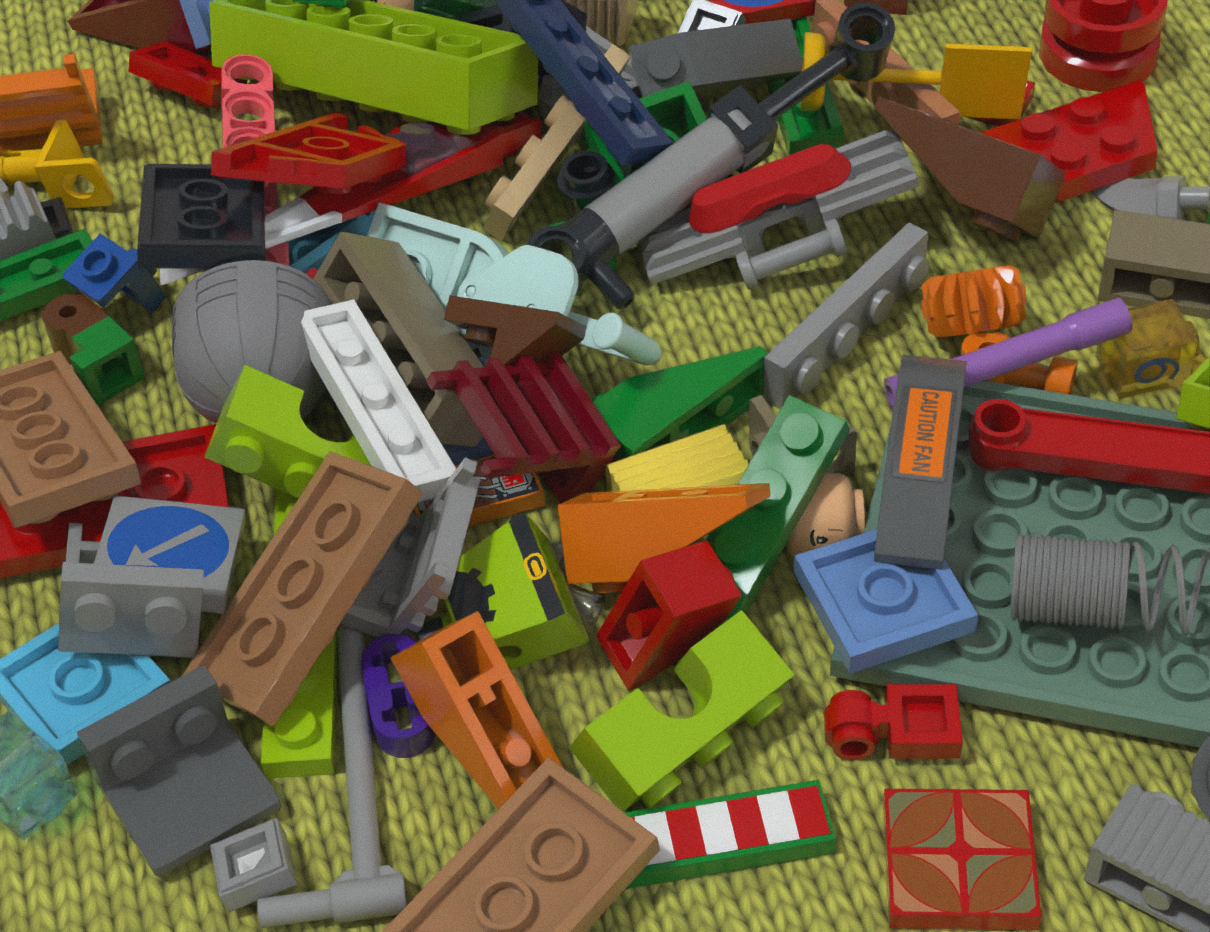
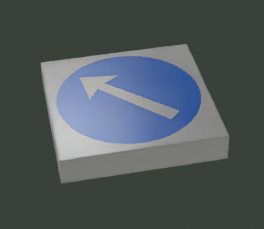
(176, 537)

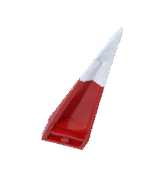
(320, 210)

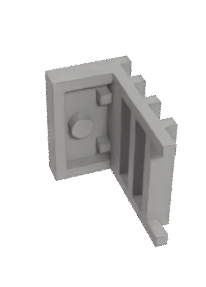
(418, 562)
(126, 606)

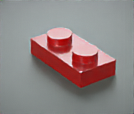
(179, 71)

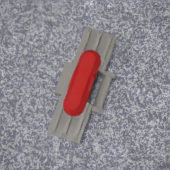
(810, 184)

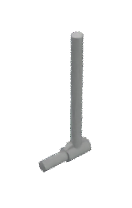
(369, 888)

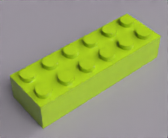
(383, 58)

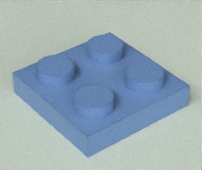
(878, 607)

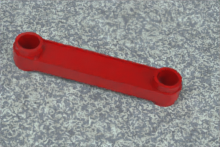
(1089, 447)

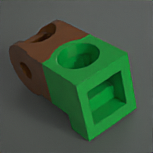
(94, 345)

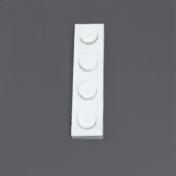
(374, 397)

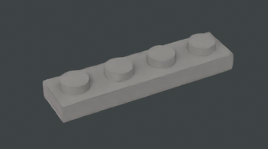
(845, 315)

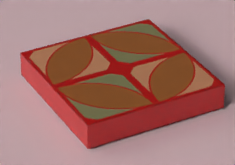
(960, 859)

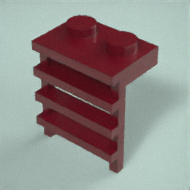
(546, 412)

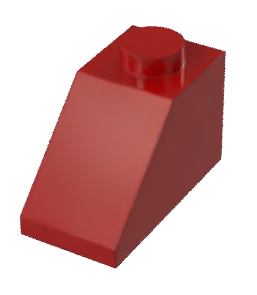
(666, 611)

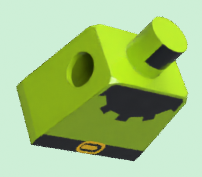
(518, 593)

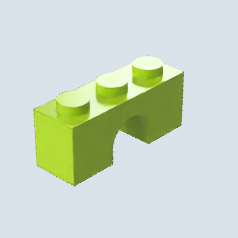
(266, 437)
(638, 749)

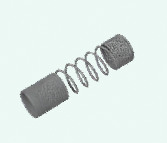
(1089, 582)

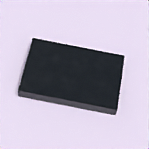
(198, 218)

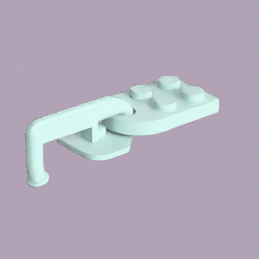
(476, 267)

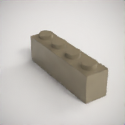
(1157, 261)
(407, 324)

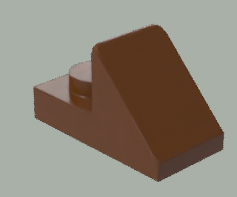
(514, 329)

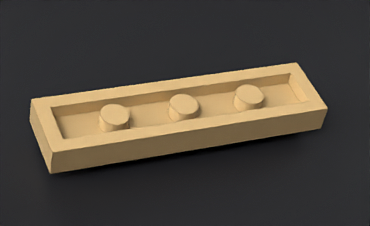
(539, 159)

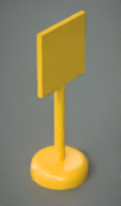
(973, 78)

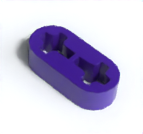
(386, 697)

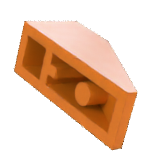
(614, 530)
(475, 705)

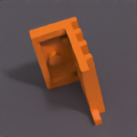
(37, 99)

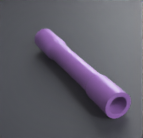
(1073, 332)

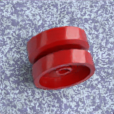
(1101, 41)

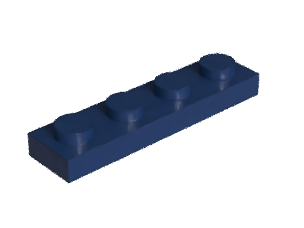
(588, 79)

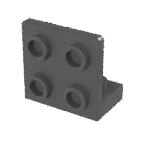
(177, 771)

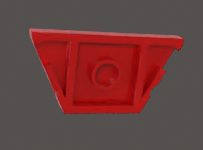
(1090, 139)
(313, 155)

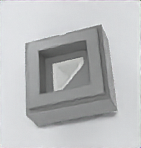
(253, 865)

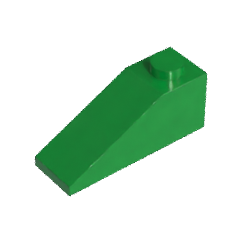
(681, 400)

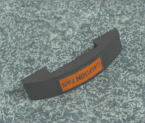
(920, 462)

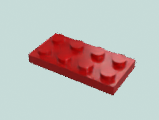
(169, 470)

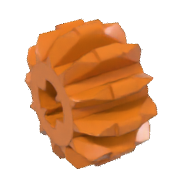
(974, 301)

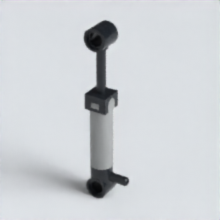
(731, 139)

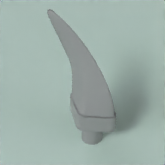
(1155, 196)

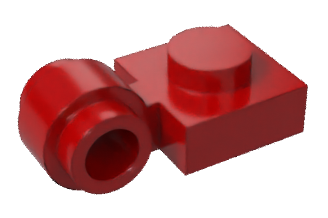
(916, 720)

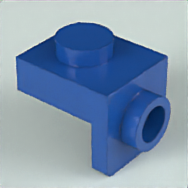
(110, 269)

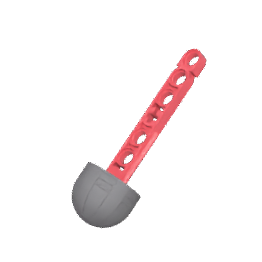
(248, 307)

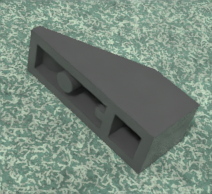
(717, 58)

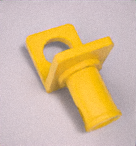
(58, 168)

